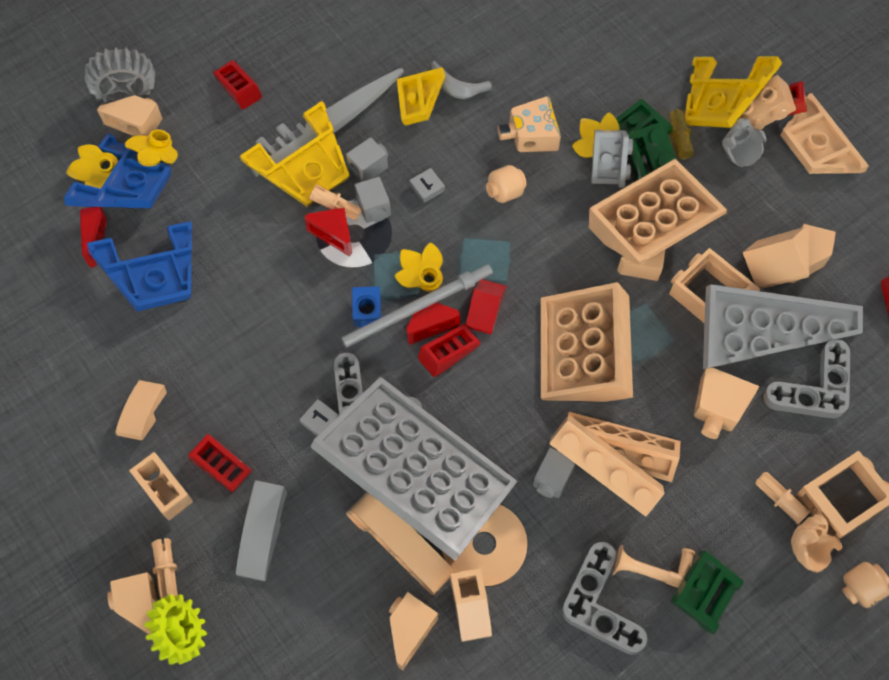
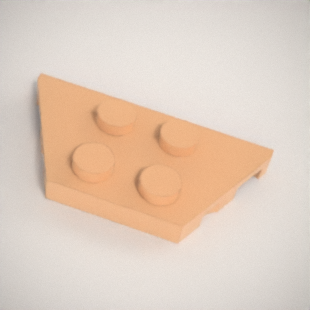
(821, 143)

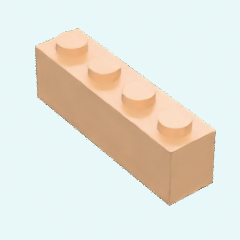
(607, 465)

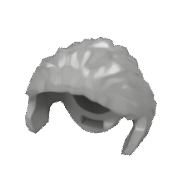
(744, 143)

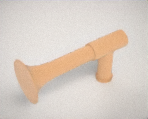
(625, 562)

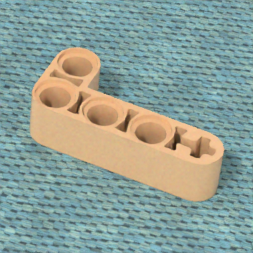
(401, 542)

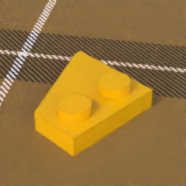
(419, 95)

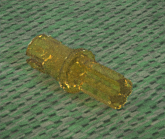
(681, 134)

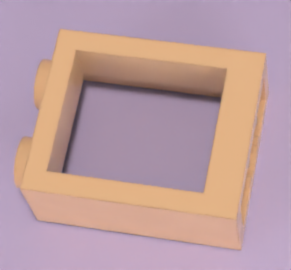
(715, 266)
(818, 504)

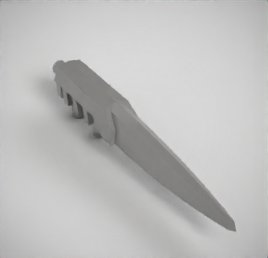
(338, 114)

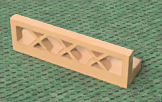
(645, 453)

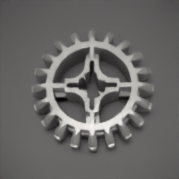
(119, 74)

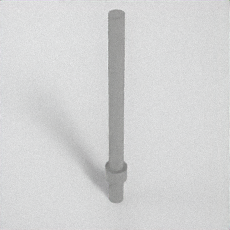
(465, 281)

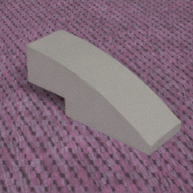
(260, 530)

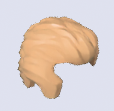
(813, 544)

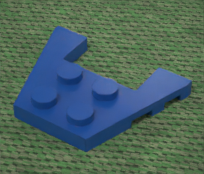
(127, 185)
(152, 278)

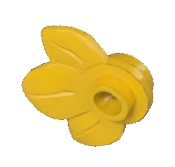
(584, 146)
(153, 148)
(89, 166)
(418, 266)

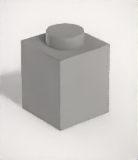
(367, 160)
(373, 200)
(553, 474)

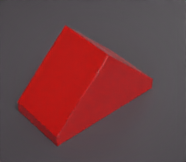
(331, 228)
(485, 306)
(431, 322)

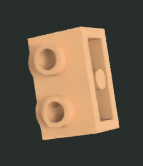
(771, 104)

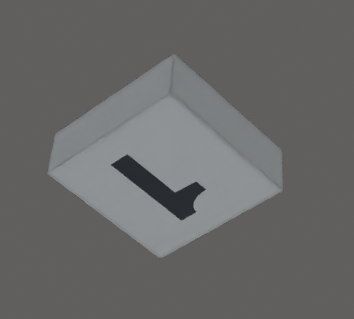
(427, 185)
(318, 417)

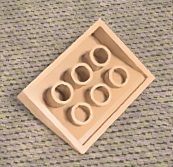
(654, 213)
(586, 345)

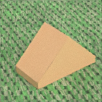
(649, 269)

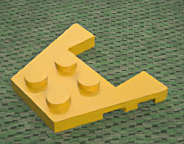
(724, 100)
(312, 164)

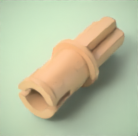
(334, 201)
(782, 497)
(164, 568)

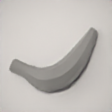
(461, 89)

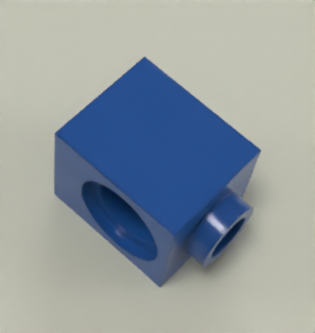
(363, 296)

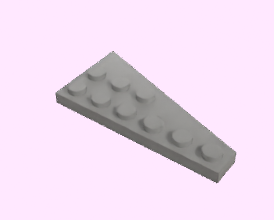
(758, 323)

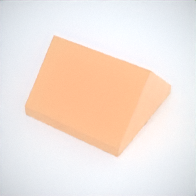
(779, 258)

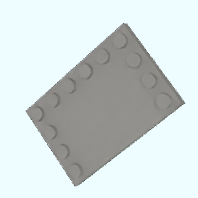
(415, 466)

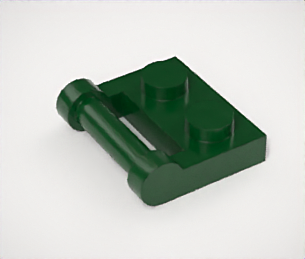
(640, 116)
(655, 146)
(699, 588)

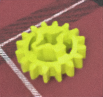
(177, 632)

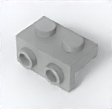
(610, 157)

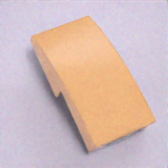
(139, 410)

